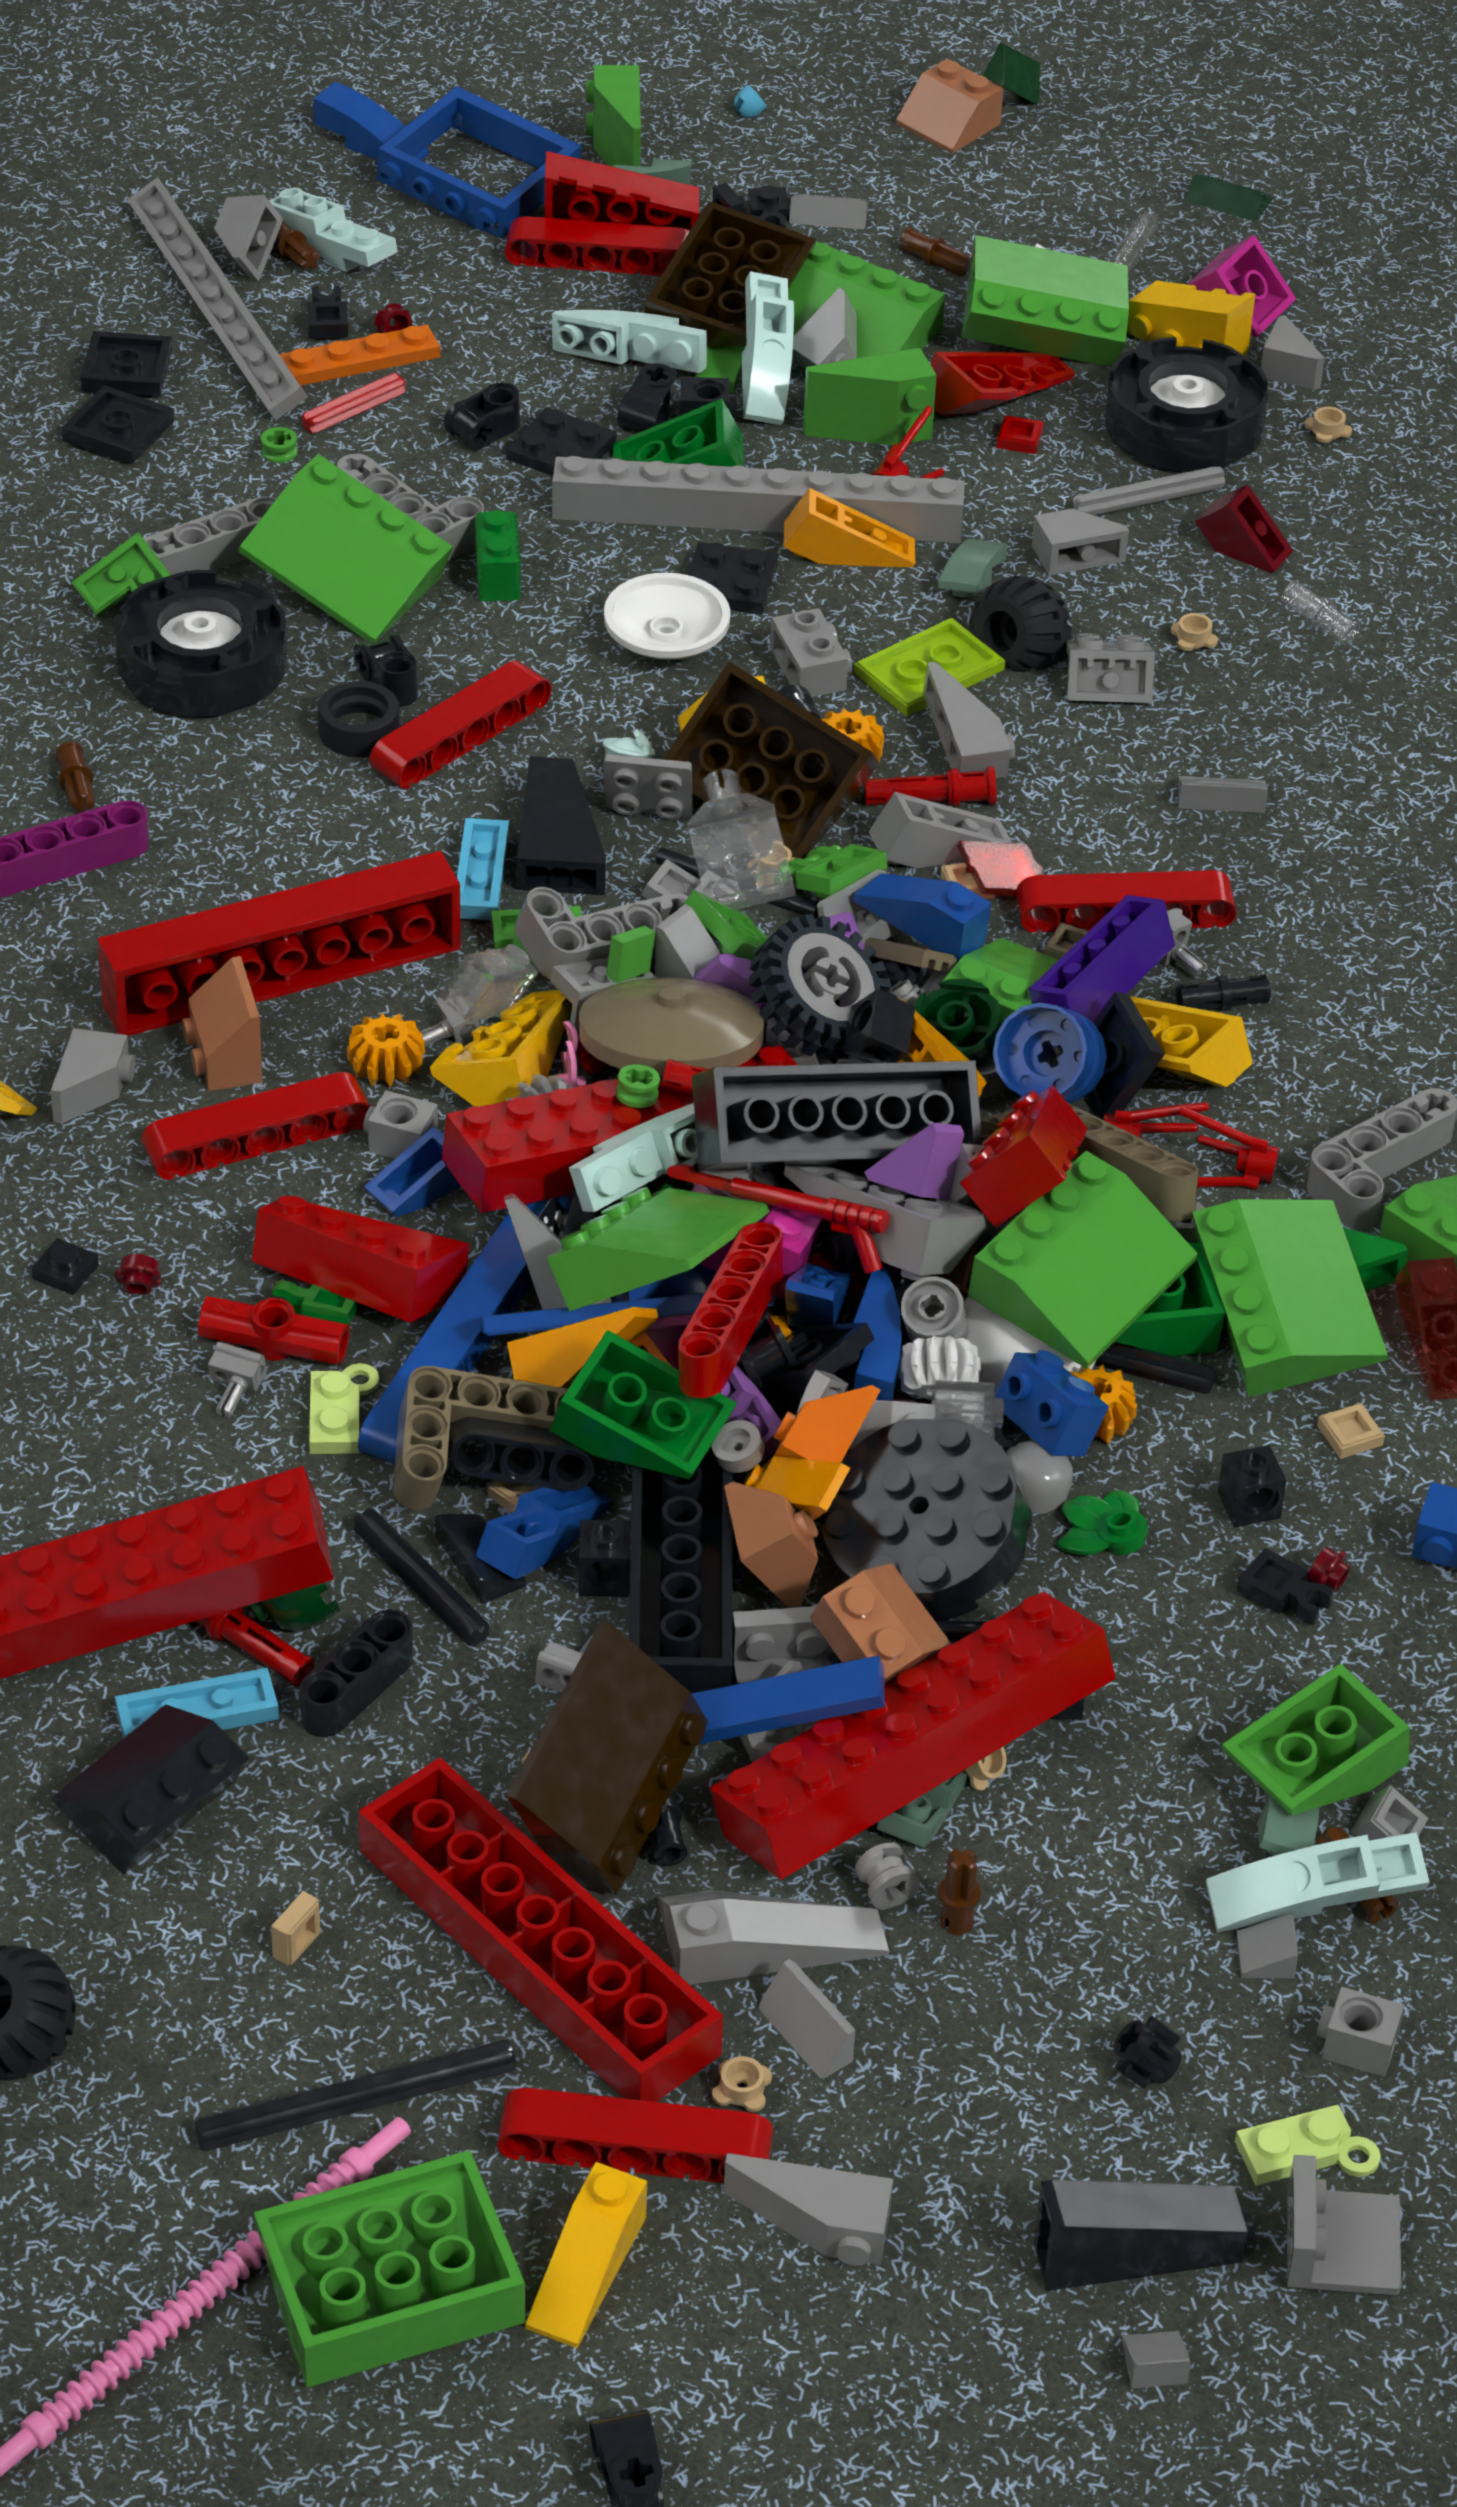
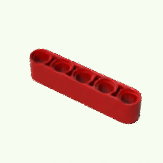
(582, 243)
(459, 723)
(1086, 898)
(255, 1124)
(730, 1310)
(628, 2134)

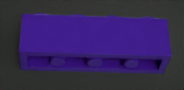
(1108, 957)

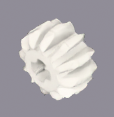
(936, 1360)

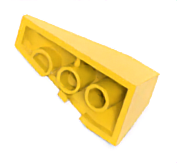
(1197, 1041)
(506, 1051)

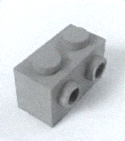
(810, 652)

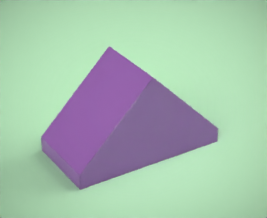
(923, 1163)

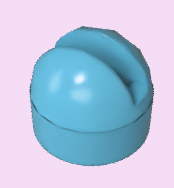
(748, 103)

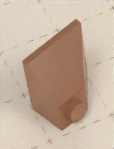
(774, 1540)

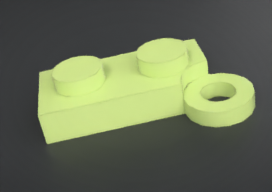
(337, 1408)
(1319, 2133)

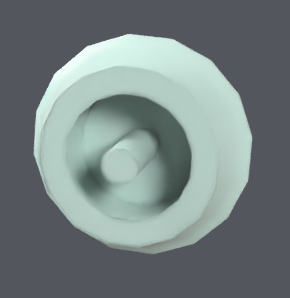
(629, 746)

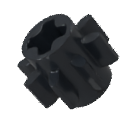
(1147, 2052)

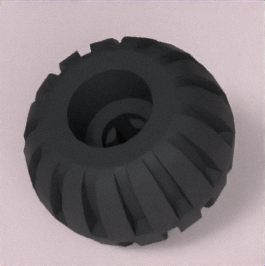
(1022, 622)
(34, 2011)

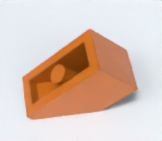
(825, 1425)

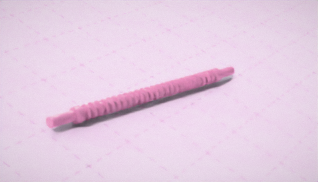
(40, 2428)

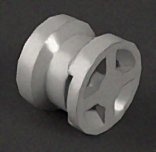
(887, 1875)

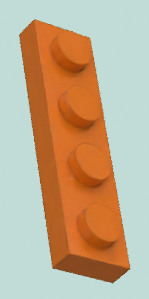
(362, 354)

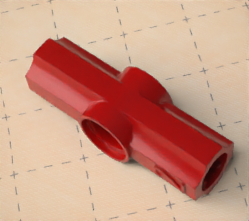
(274, 1329)

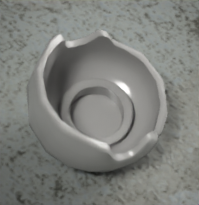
(1043, 1476)

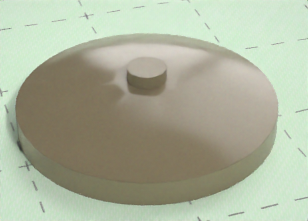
(670, 1019)

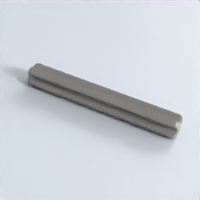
(1150, 491)

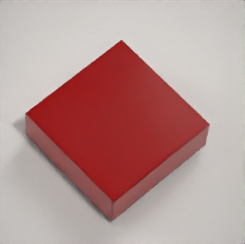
(1020, 434)

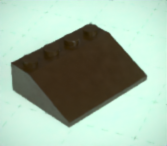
(710, 270)
(777, 754)
(606, 1761)

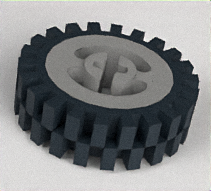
(806, 1002)

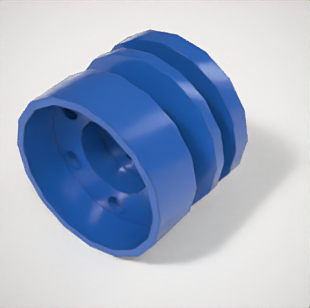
(1028, 1041)

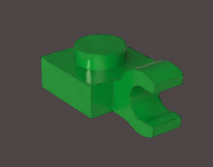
(317, 1302)

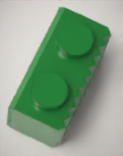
(497, 556)

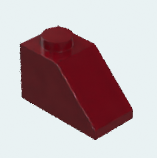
(1244, 530)

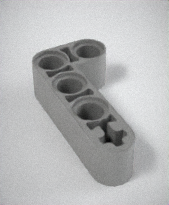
(451, 521)
(209, 540)
(558, 938)
(1356, 1161)

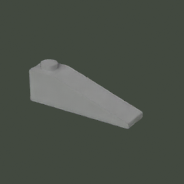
(921, 1234)
(747, 1935)

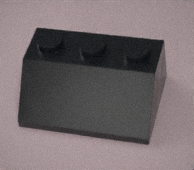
(151, 1784)

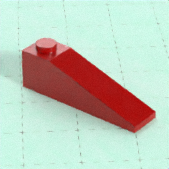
(986, 379)

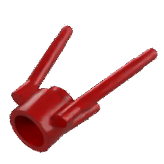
(892, 465)
(1132, 1120)
(1255, 1155)

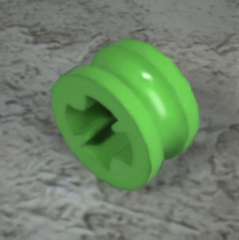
(279, 445)
(637, 1086)

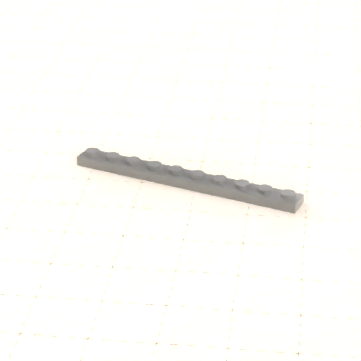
(217, 299)

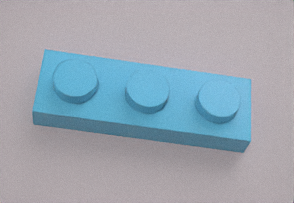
(482, 866)
(226, 1700)

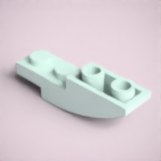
(330, 233)
(629, 335)
(768, 348)
(635, 1158)
(1316, 1878)

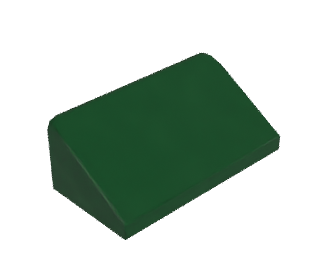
(1015, 72)
(1227, 197)

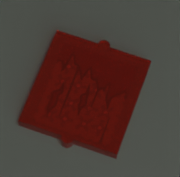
(998, 865)

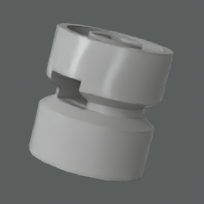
(942, 1318)

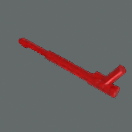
(843, 1215)

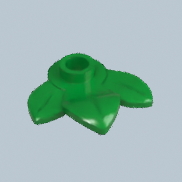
(1103, 1524)

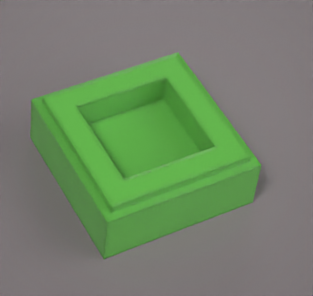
(630, 954)

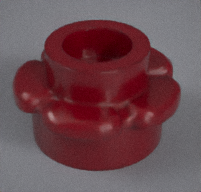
(392, 311)
(138, 1274)
(1329, 1569)

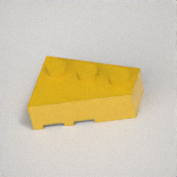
(1191, 315)

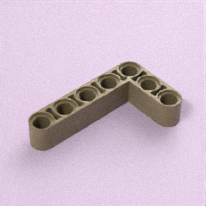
(1159, 1175)
(440, 1398)

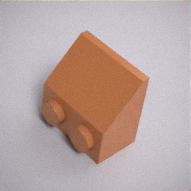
(952, 106)
(225, 1029)
(880, 1617)

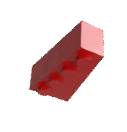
(615, 195)
(1024, 1155)
(360, 1257)

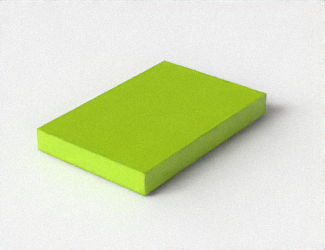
(901, 668)

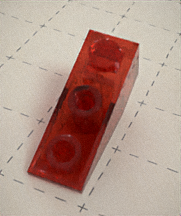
(1430, 1317)

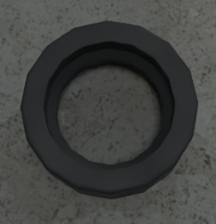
(356, 698)

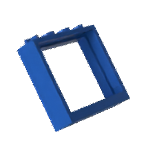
(453, 196)

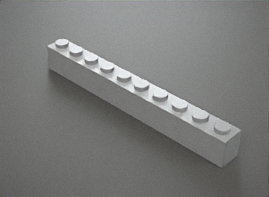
(746, 496)

